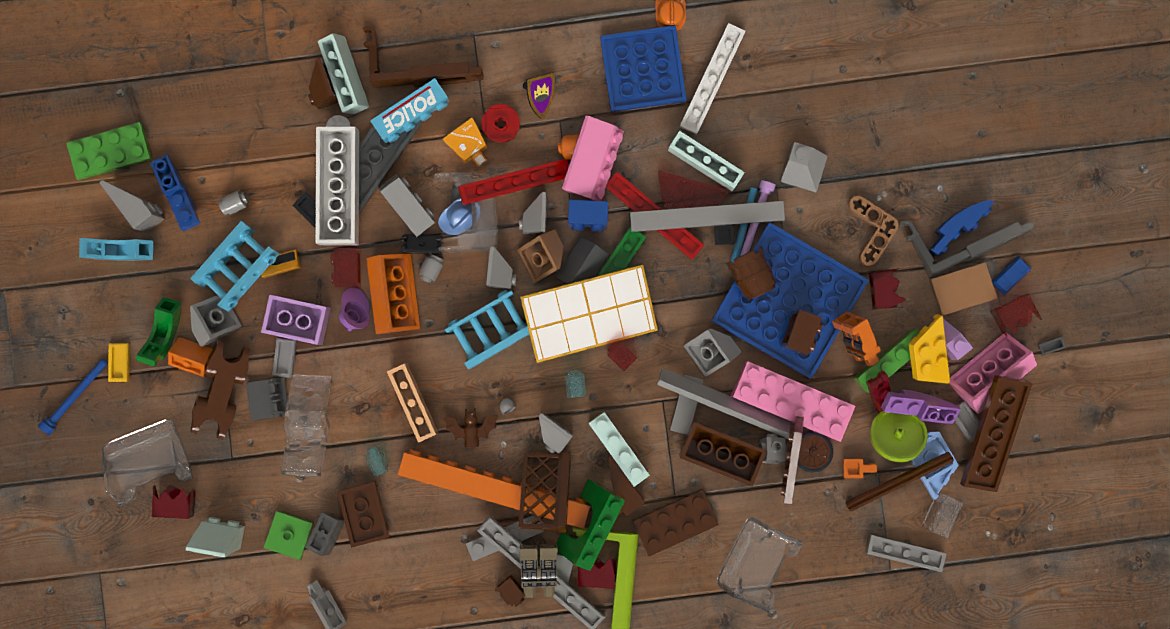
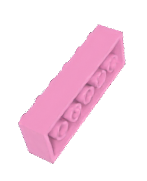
(792, 399)

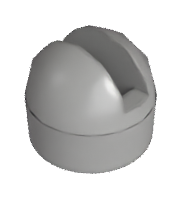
(507, 406)

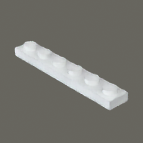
(712, 79)

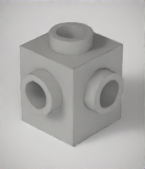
(775, 449)

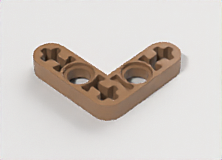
(879, 224)

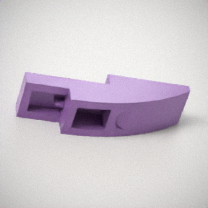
(921, 405)

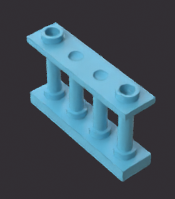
(219, 258)
(506, 338)

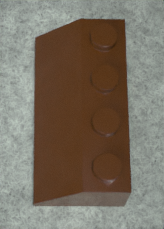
(722, 453)

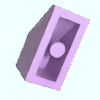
(956, 343)

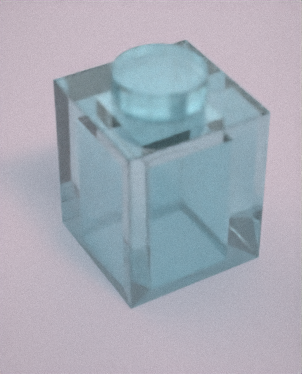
(575, 384)

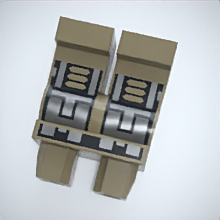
(538, 575)

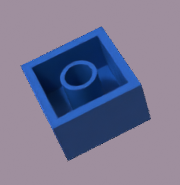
(588, 215)

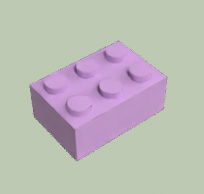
(295, 320)

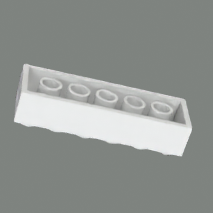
(337, 186)

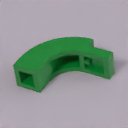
(163, 332)

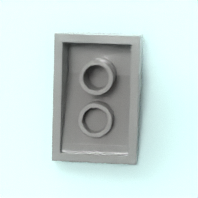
(138, 211)

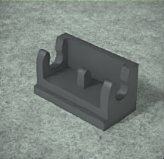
(325, 534)

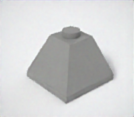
(803, 167)
(535, 217)
(499, 272)
(212, 322)
(712, 350)
(553, 434)

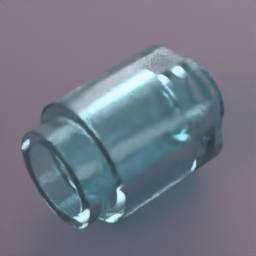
(376, 461)

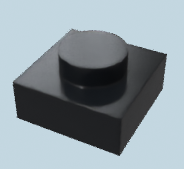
(724, 235)

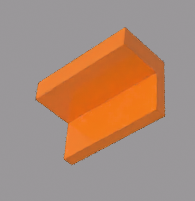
(189, 356)

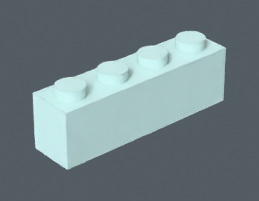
(343, 74)
(705, 161)
(619, 449)

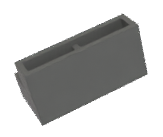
(582, 262)

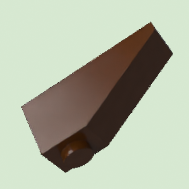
(624, 488)

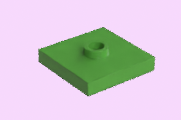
(288, 535)

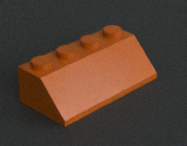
(393, 293)

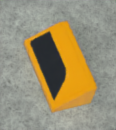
(284, 262)

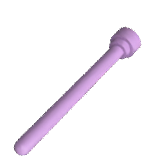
(765, 190)

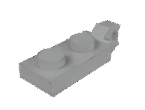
(325, 606)

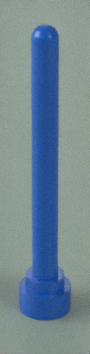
(48, 425)

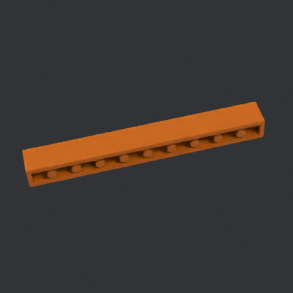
(484, 485)

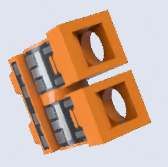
(858, 337)

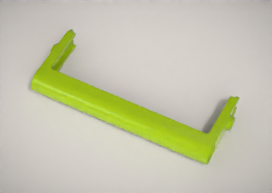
(624, 575)

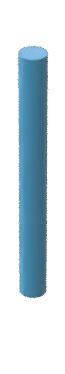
(743, 227)

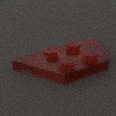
(688, 193)

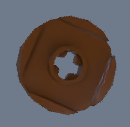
(752, 274)

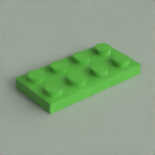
(109, 151)

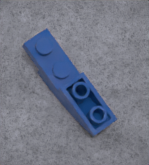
(176, 192)
(963, 220)

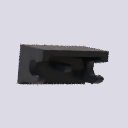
(421, 244)

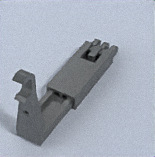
(969, 252)

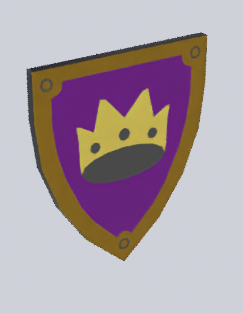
(540, 93)

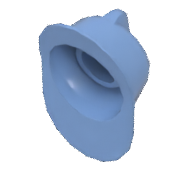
(456, 218)

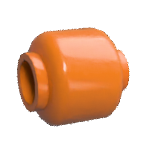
(567, 145)

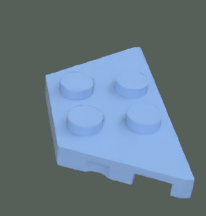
(937, 479)

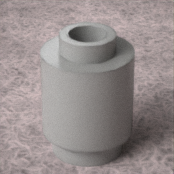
(233, 202)
(430, 268)

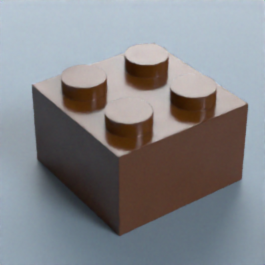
(802, 332)

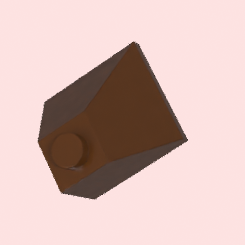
(321, 87)

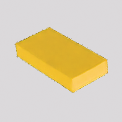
(119, 362)

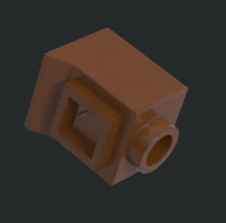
(511, 591)

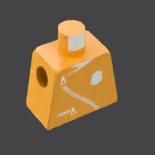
(467, 143)

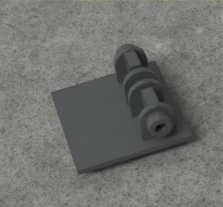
(267, 398)

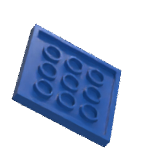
(643, 68)

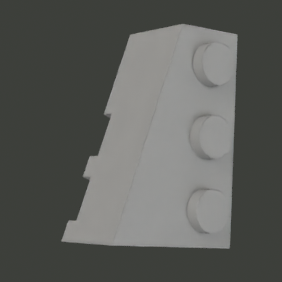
(407, 204)

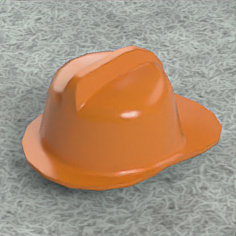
(670, 13)

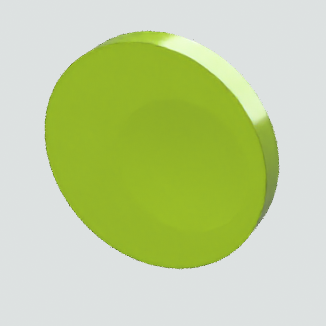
(898, 436)

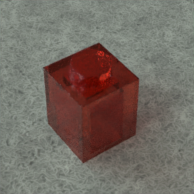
(621, 355)

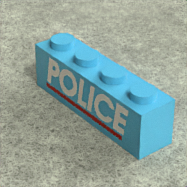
(410, 110)

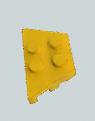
(929, 353)

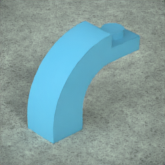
(116, 249)

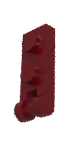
(878, 389)

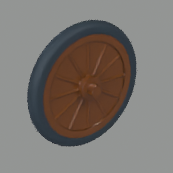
(815, 452)

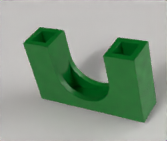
(605, 509)

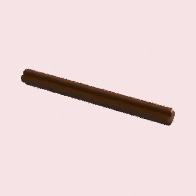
(899, 481)

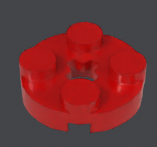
(493, 132)

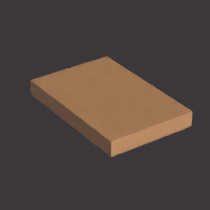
(963, 289)

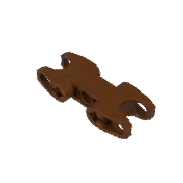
(216, 404)

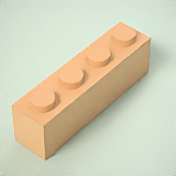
(412, 402)

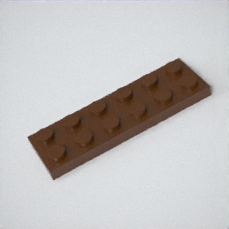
(996, 433)

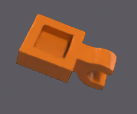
(855, 468)

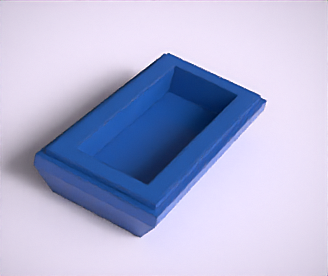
(1011, 275)

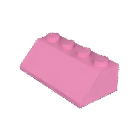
(592, 159)
(1002, 358)

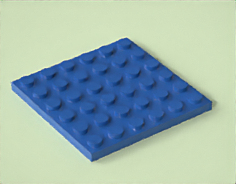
(803, 282)

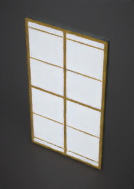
(589, 313)

